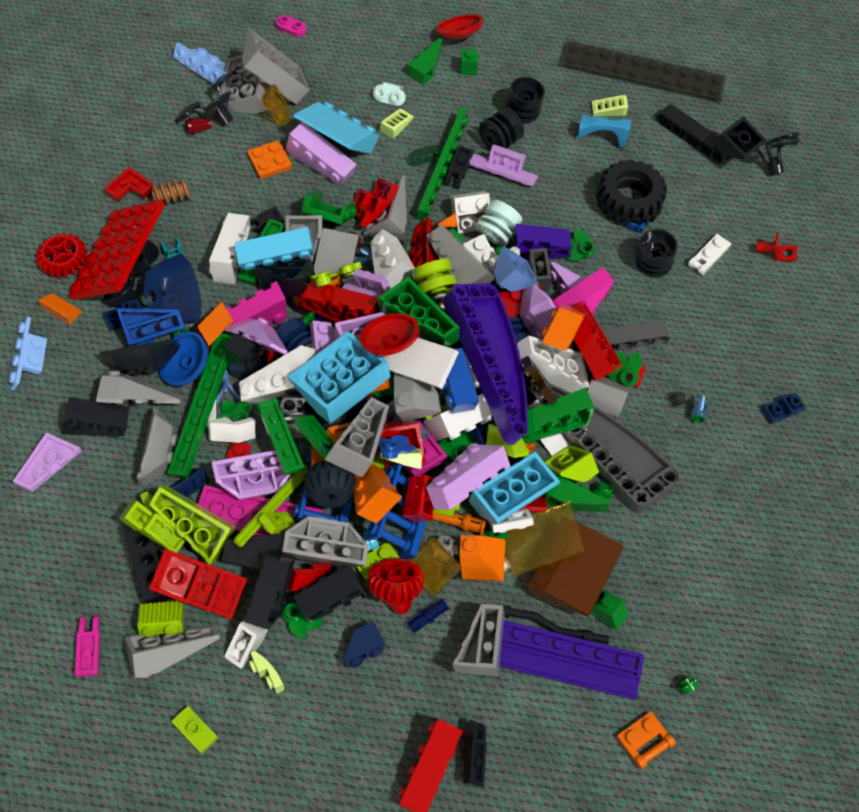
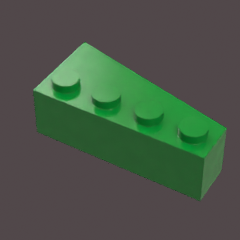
(412, 300)
(563, 416)

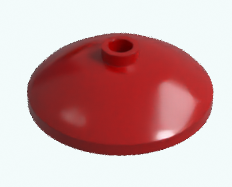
(460, 27)
(389, 334)

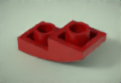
(308, 577)

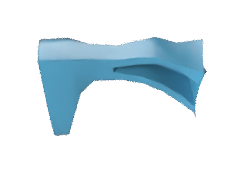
(592, 124)

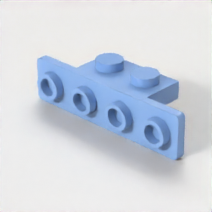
(200, 62)
(29, 353)

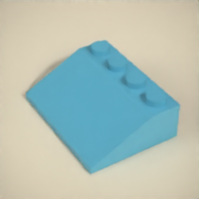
(339, 127)
(339, 377)

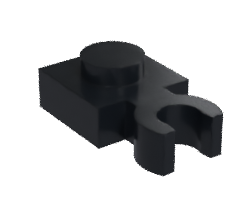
(272, 213)

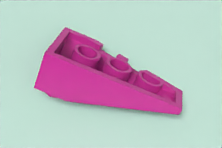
(590, 290)

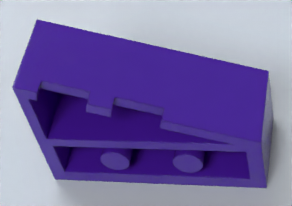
(555, 240)

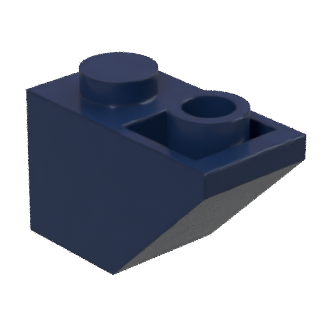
(364, 643)

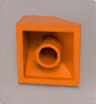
(482, 558)

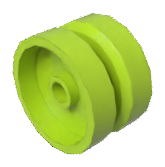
(435, 277)

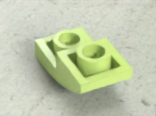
(263, 667)

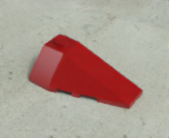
(423, 250)

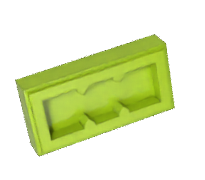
(194, 729)

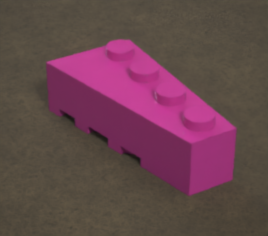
(266, 304)

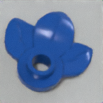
(392, 447)

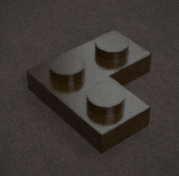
(542, 385)

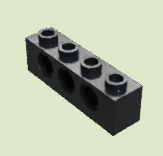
(139, 556)

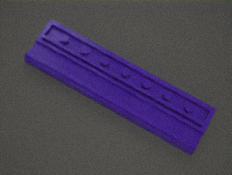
(571, 660)

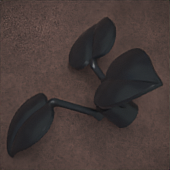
(221, 111)
(775, 163)
(147, 255)

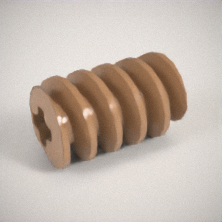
(171, 191)

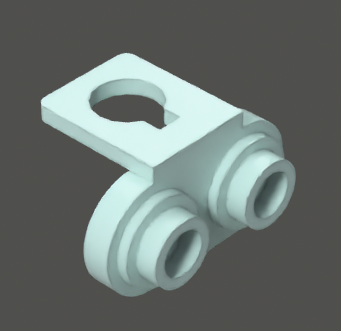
(389, 94)

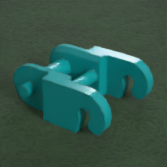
(166, 251)

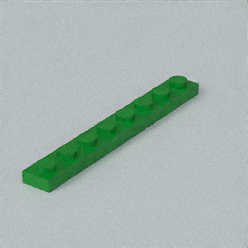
(441, 168)
(200, 409)

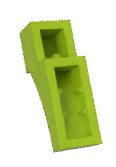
(152, 526)

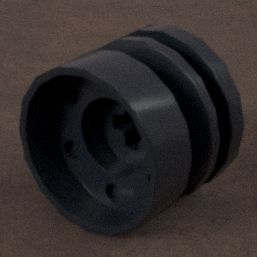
(526, 98)
(501, 129)
(656, 252)

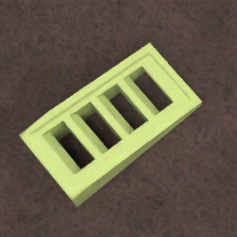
(619, 102)
(385, 125)
(409, 459)

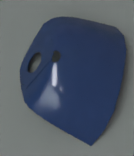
(180, 284)

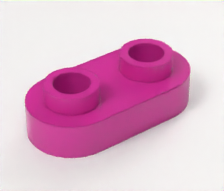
(291, 26)

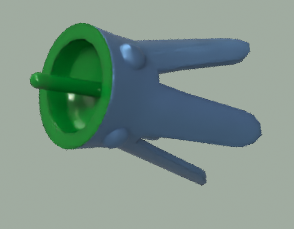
(367, 254)
(698, 414)

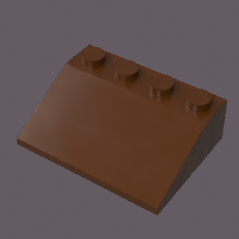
(578, 579)

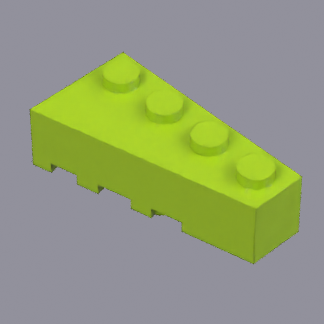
(193, 522)

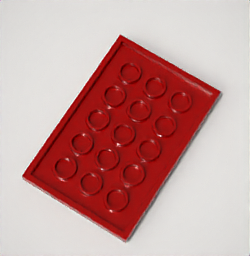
(116, 250)

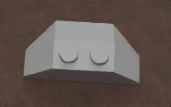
(157, 448)
(325, 543)

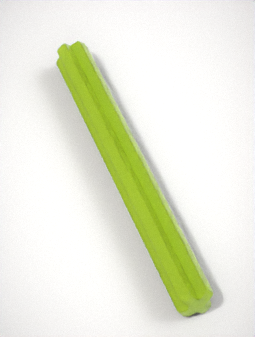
(249, 530)

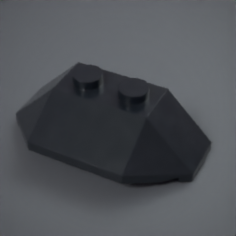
(142, 358)

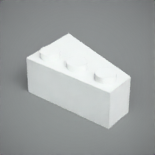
(390, 258)

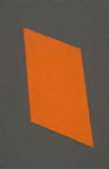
(215, 323)

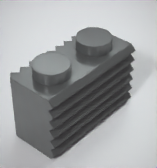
(540, 266)

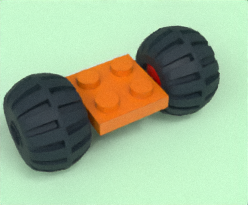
(326, 482)

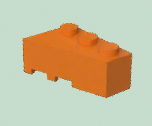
(374, 494)

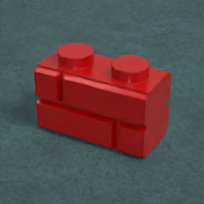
(417, 502)

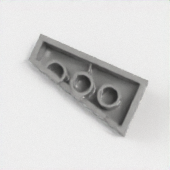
(464, 263)
(359, 442)

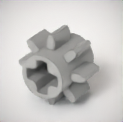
(449, 544)

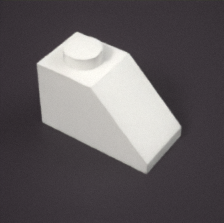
(246, 640)

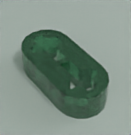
(424, 155)

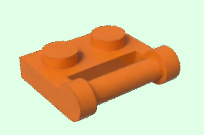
(640, 734)

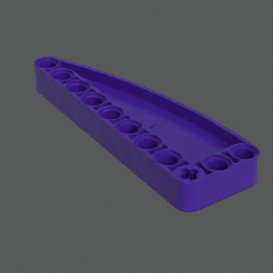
(492, 354)

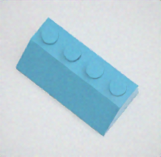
(274, 248)
(513, 489)

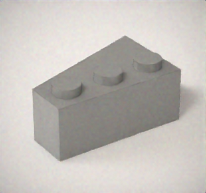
(483, 643)

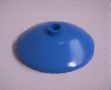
(187, 361)

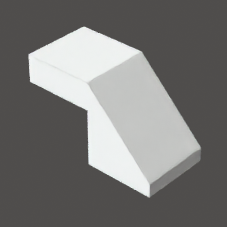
(229, 431)

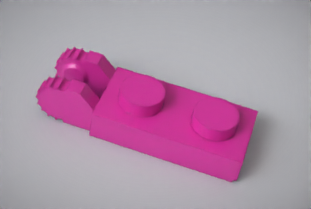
(88, 649)

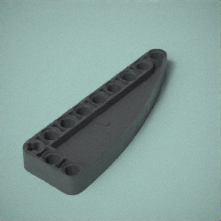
(622, 452)

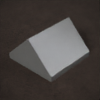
(608, 395)

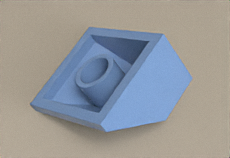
(513, 271)

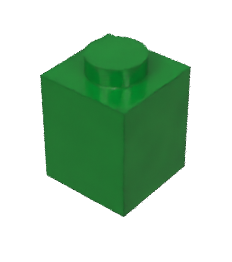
(469, 62)

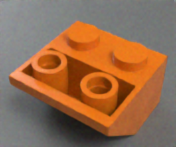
(563, 327)

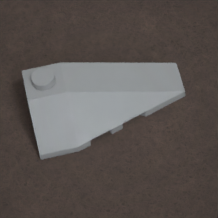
(394, 216)
(314, 224)
(122, 387)
(415, 398)
(157, 653)

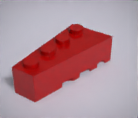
(338, 303)

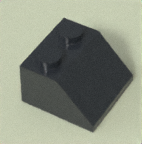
(739, 140)

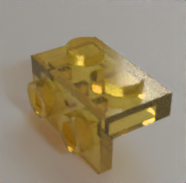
(277, 105)

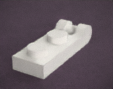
(709, 254)

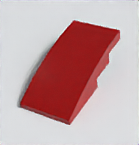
(198, 583)

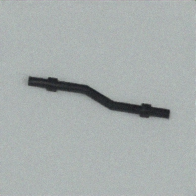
(585, 635)

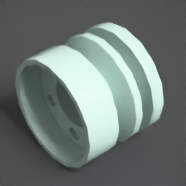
(498, 223)

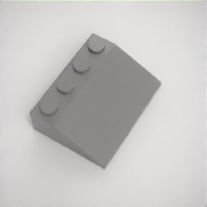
(273, 67)
(245, 89)

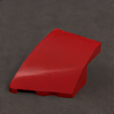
(373, 204)

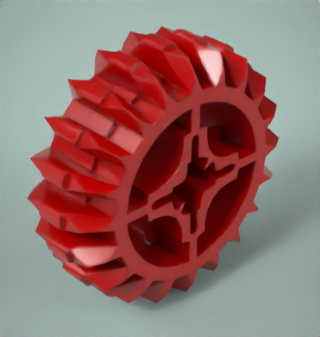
(64, 260)
(395, 580)

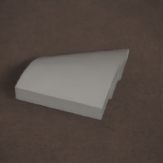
(335, 251)

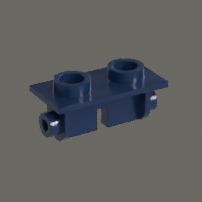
(195, 481)

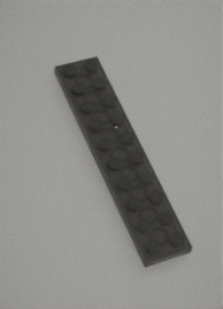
(643, 71)

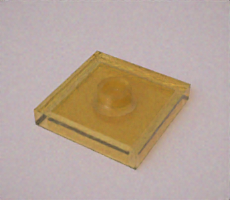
(436, 565)

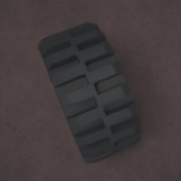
(634, 176)

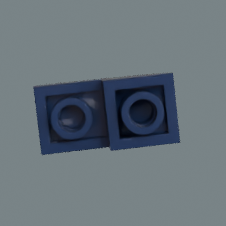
(112, 318)
(783, 408)

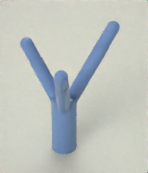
(226, 384)

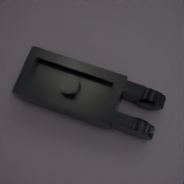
(459, 165)
(474, 754)

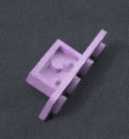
(505, 163)
(367, 283)

